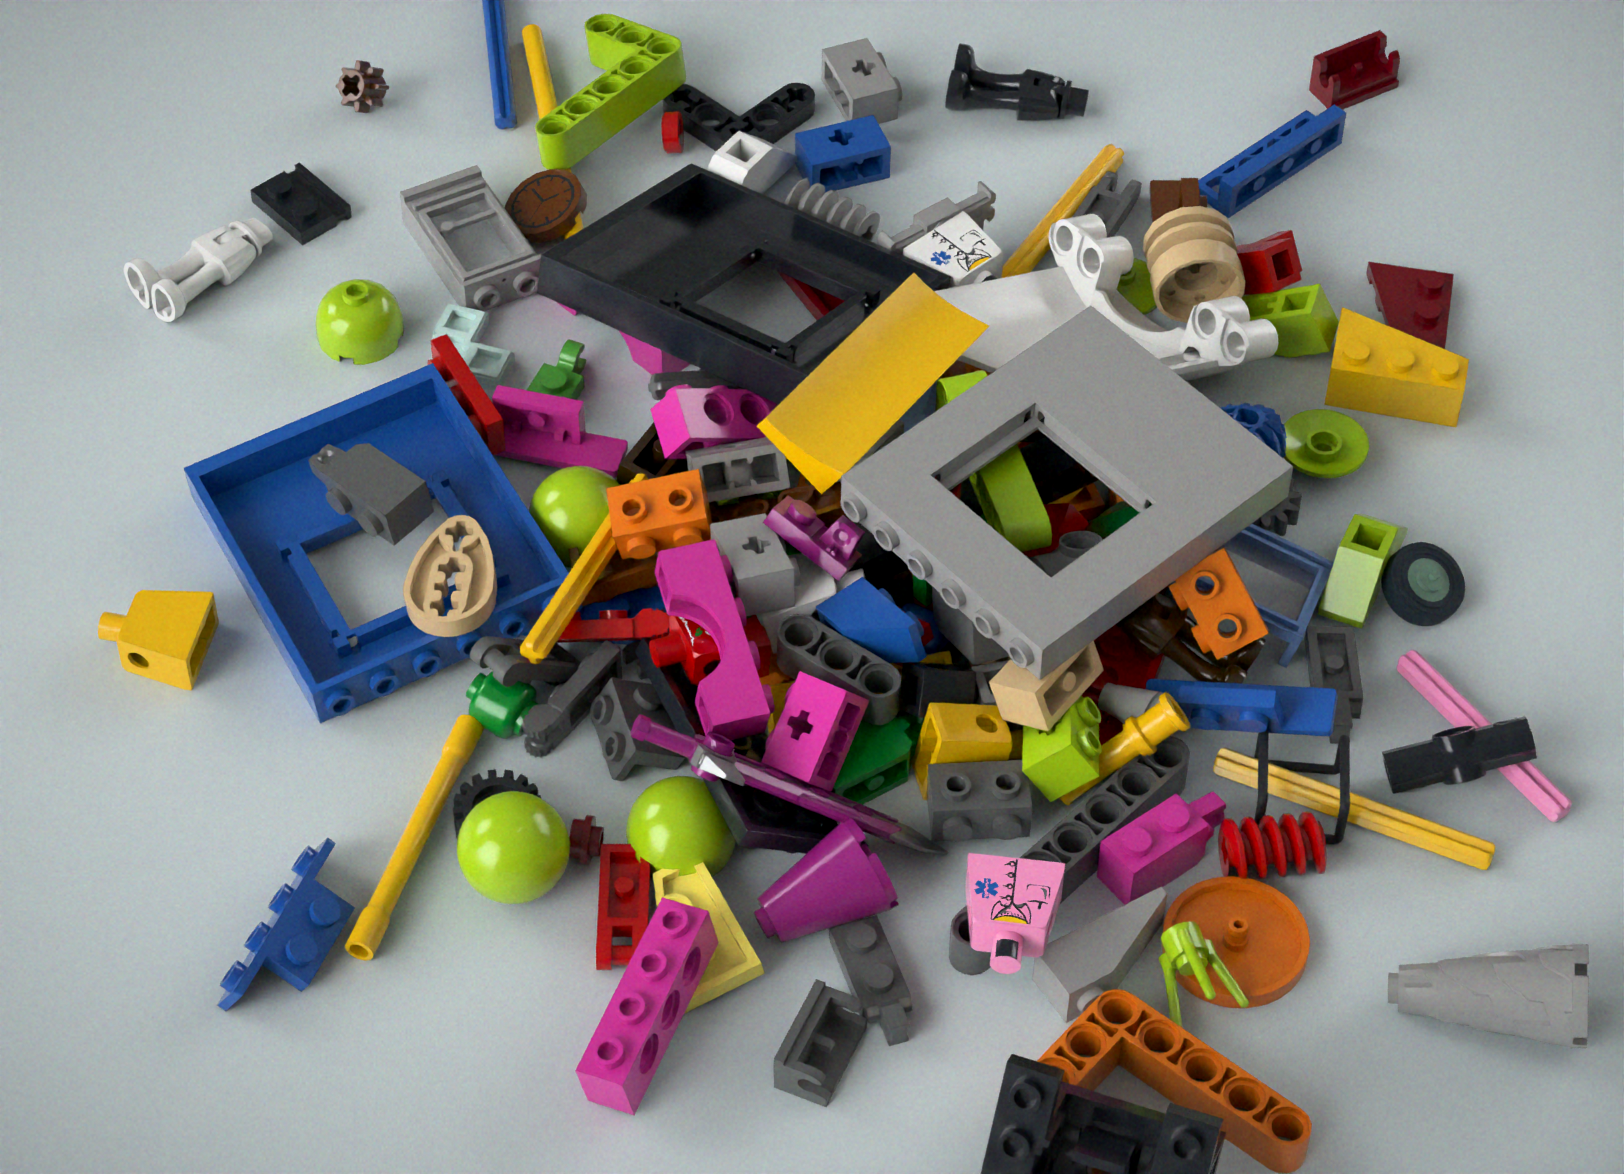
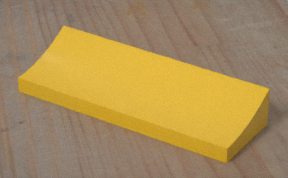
(869, 382)

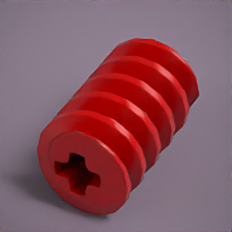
(1272, 844)

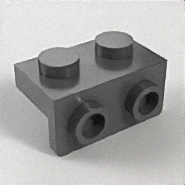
(613, 719)

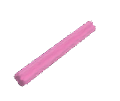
(1461, 712)

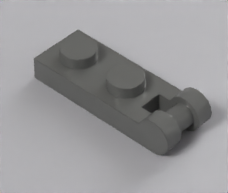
(509, 666)

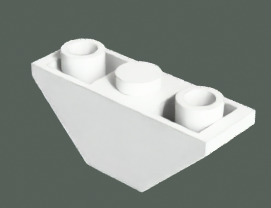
(751, 162)

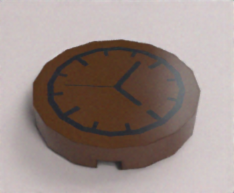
(547, 204)

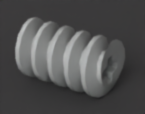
(832, 210)

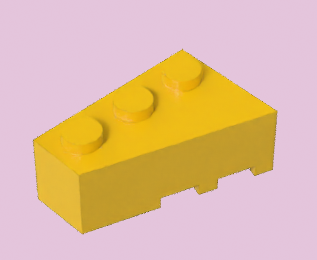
(1394, 373)

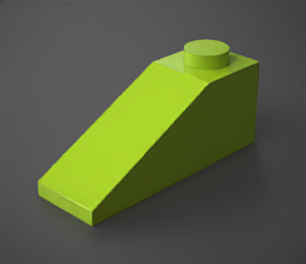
(1300, 317)

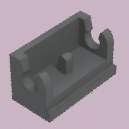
(819, 1044)

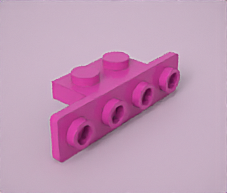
(553, 432)

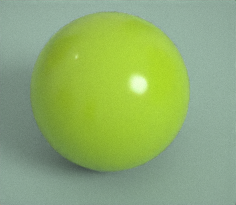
(571, 507)
(679, 827)
(513, 847)

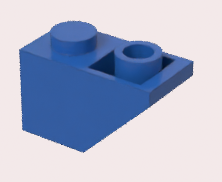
(874, 622)

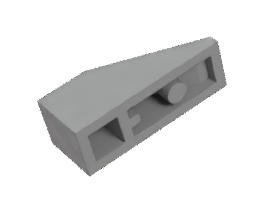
(1097, 954)

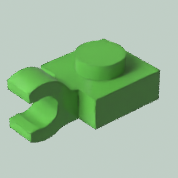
(564, 378)

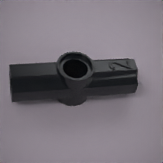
(1459, 754)

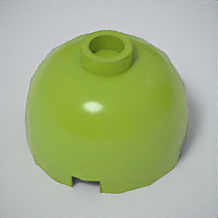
(359, 322)

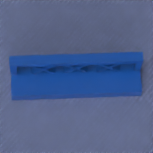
(1273, 160)

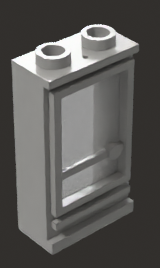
(470, 240)

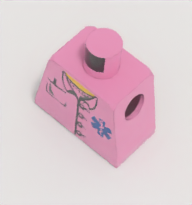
(1011, 907)

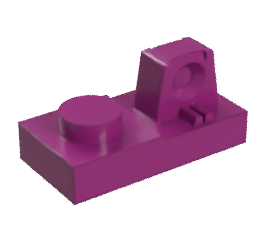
(829, 548)

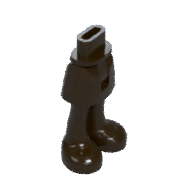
(1163, 629)

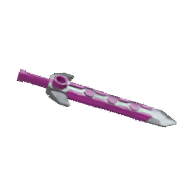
(715, 758)

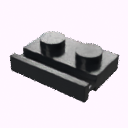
(300, 203)

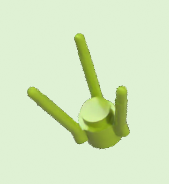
(1190, 954)

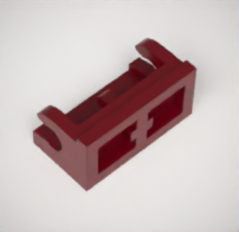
(1354, 71)

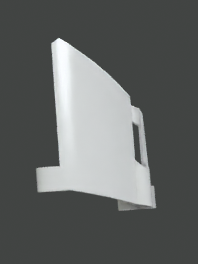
(1088, 271)

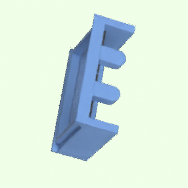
(1280, 579)

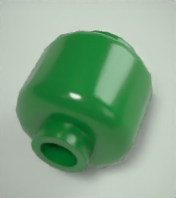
(500, 707)

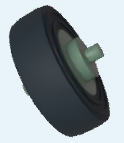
(1423, 584)

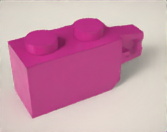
(1158, 845)

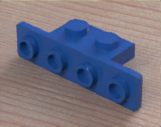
(1253, 706)
(298, 933)

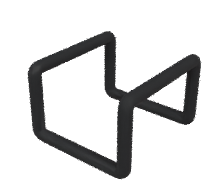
(1341, 766)

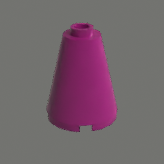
(827, 887)

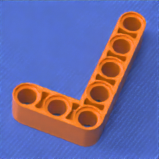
(1173, 1075)

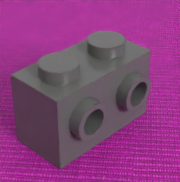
(978, 801)

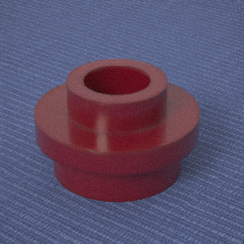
(585, 839)

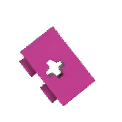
(818, 753)

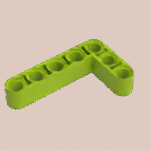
(640, 73)
(1004, 484)

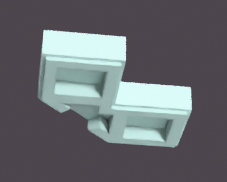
(465, 330)

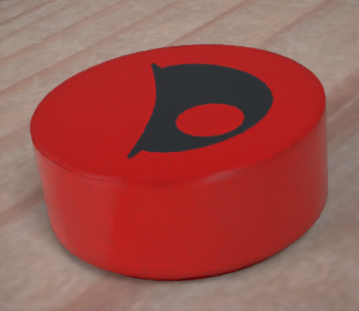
(672, 132)

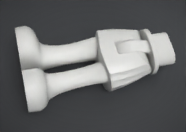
(216, 256)

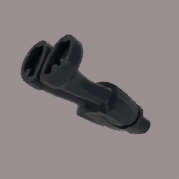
(1030, 94)

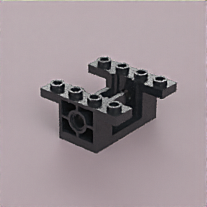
(1074, 1130)

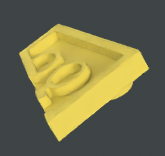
(734, 957)

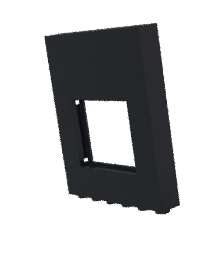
(691, 235)

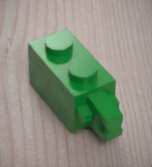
(878, 759)

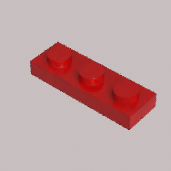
(468, 393)

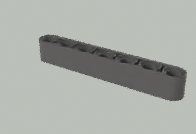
(1078, 837)

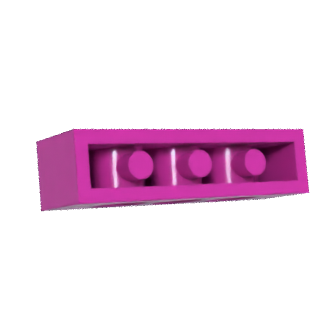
(707, 418)
(647, 1006)

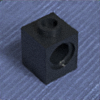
(935, 683)

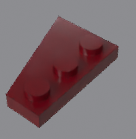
(1413, 300)

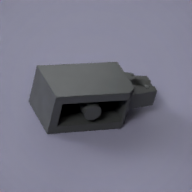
(373, 490)

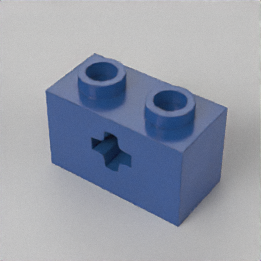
(843, 154)

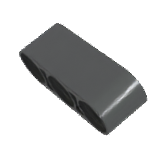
(825, 650)

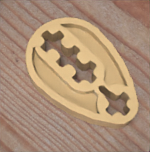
(474, 583)

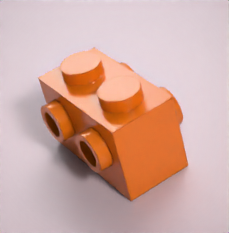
(659, 514)
(1223, 601)

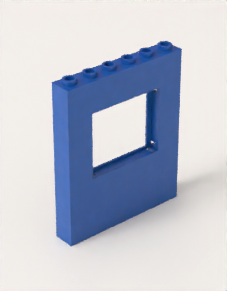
(275, 511)

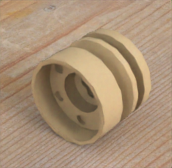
(1192, 260)

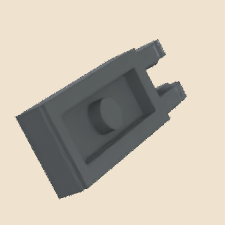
(1107, 204)
(570, 702)

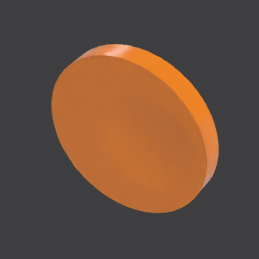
(1254, 934)

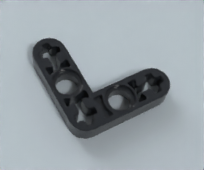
(789, 106)

